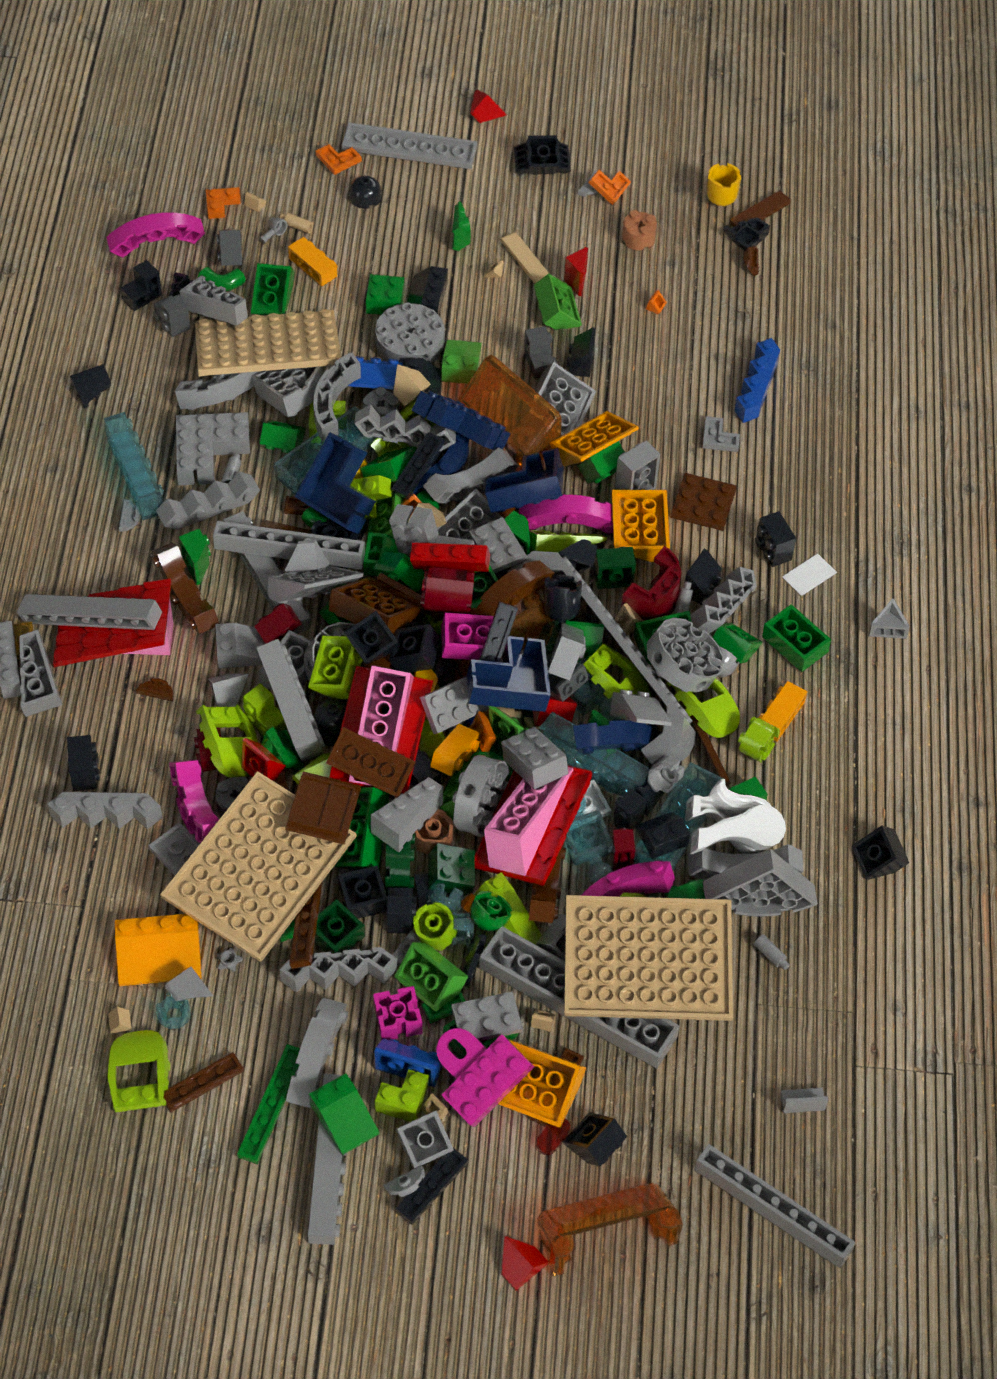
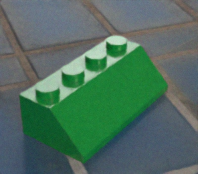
(366, 847)

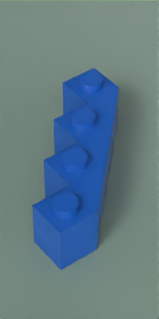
(757, 384)

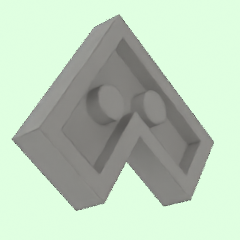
(719, 440)

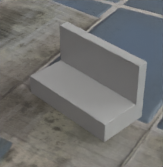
(803, 1100)

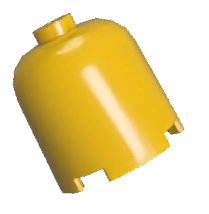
(723, 184)

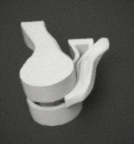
(742, 819)

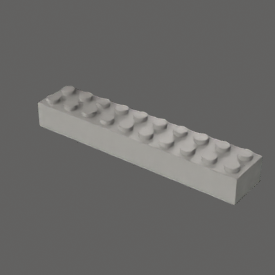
(543, 979)

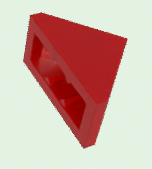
(485, 108)
(520, 1262)

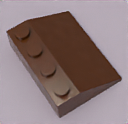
(366, 596)

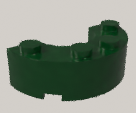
(399, 866)

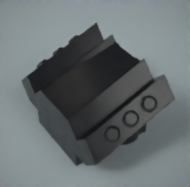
(542, 156)

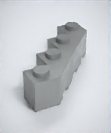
(394, 428)
(215, 500)
(724, 600)
(95, 806)
(350, 965)

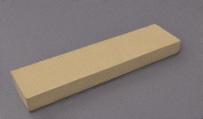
(524, 257)

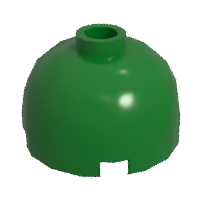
(490, 912)

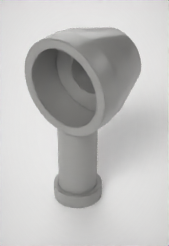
(277, 226)

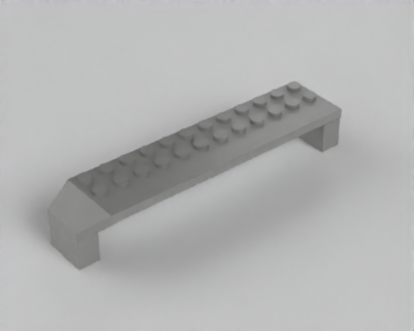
(680, 736)

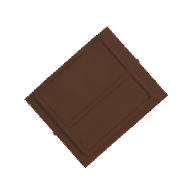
(323, 807)

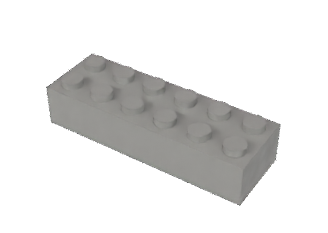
(291, 700)

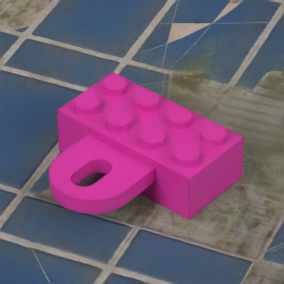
(482, 1074)

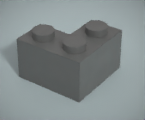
(230, 246)
(172, 314)
(538, 350)

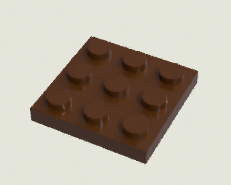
(703, 501)

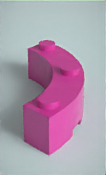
(154, 228)
(571, 510)
(192, 802)
(636, 878)

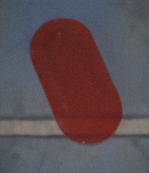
(552, 1137)

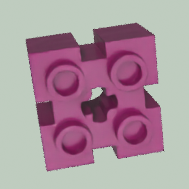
(397, 1013)

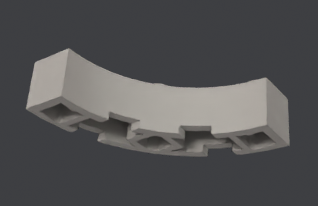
(330, 385)
(219, 389)
(457, 486)
(710, 862)
(315, 1049)

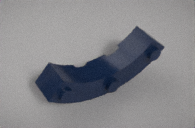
(451, 462)
(616, 735)

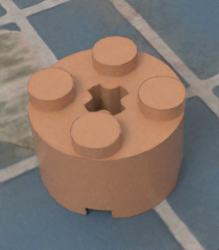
(639, 230)
(434, 830)

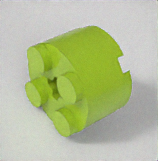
(758, 739)
(435, 925)

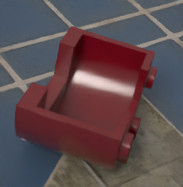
(447, 590)
(663, 595)

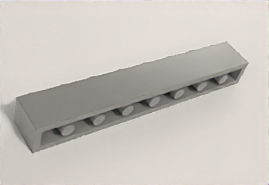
(282, 543)
(265, 566)
(90, 611)
(326, 1187)
(774, 1206)

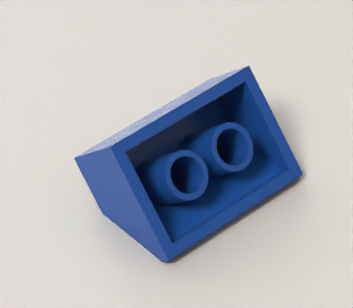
(377, 373)
(398, 1058)

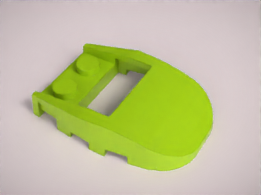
(602, 659)
(715, 716)
(226, 750)
(134, 1049)

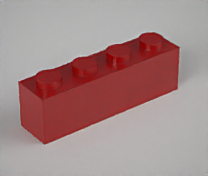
(450, 556)

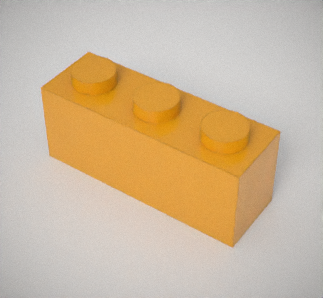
(312, 261)
(784, 707)
(455, 750)

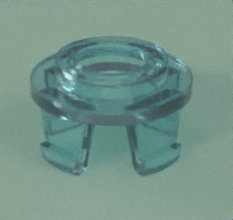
(454, 900)
(465, 928)
(170, 1003)

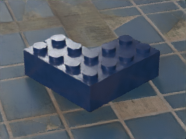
(461, 419)
(329, 481)
(527, 485)
(516, 682)

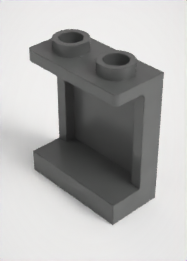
(563, 688)

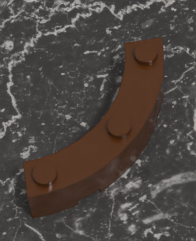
(513, 587)
(184, 591)
(544, 897)

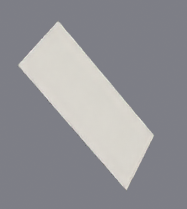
(809, 574)

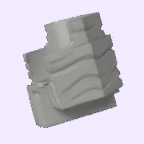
(665, 774)

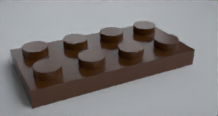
(370, 762)

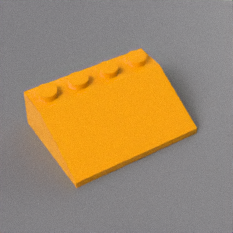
(592, 437)
(641, 521)
(156, 948)
(547, 1088)

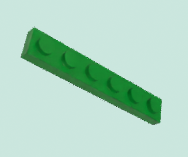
(269, 1107)

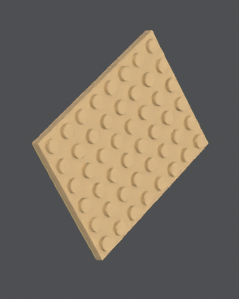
(267, 343)
(251, 871)
(648, 958)

